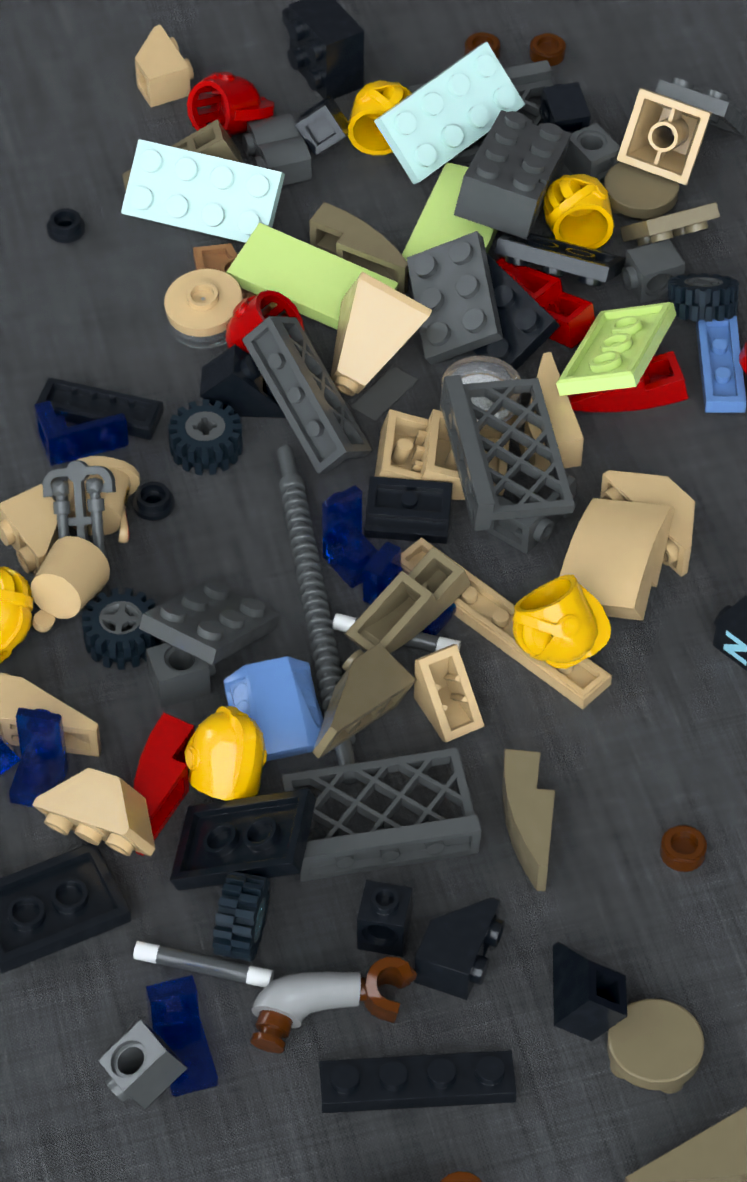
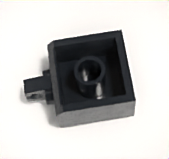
(325, 46)

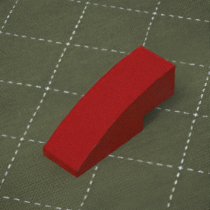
(571, 312)
(658, 387)
(163, 770)

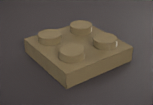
(670, 225)

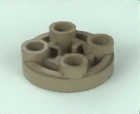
(639, 192)
(656, 1045)

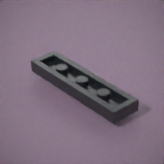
(417, 1081)

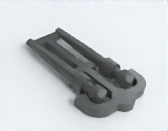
(78, 472)

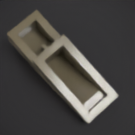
(357, 242)
(410, 603)
(527, 813)

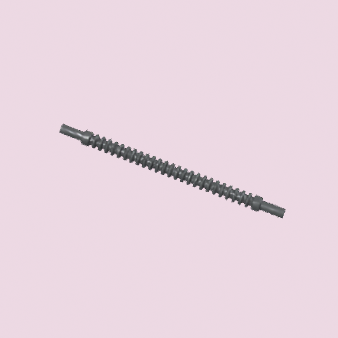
(312, 590)

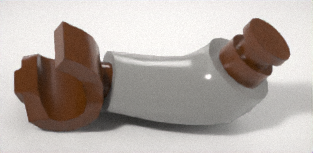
(295, 996)

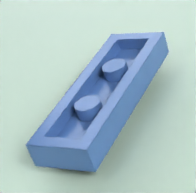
(720, 366)

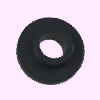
(65, 226)
(153, 501)

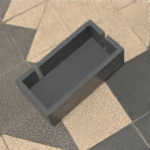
(512, 174)

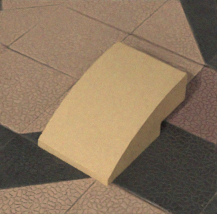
(422, 450)
(619, 553)

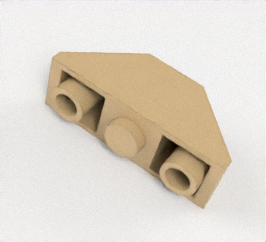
(662, 491)
(99, 809)

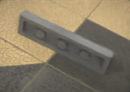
(305, 394)

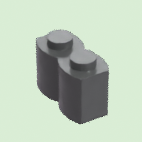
(278, 147)

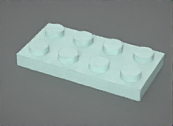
(448, 112)
(201, 192)

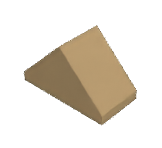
(446, 693)

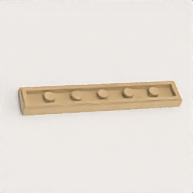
(492, 618)

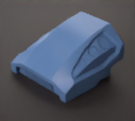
(281, 701)

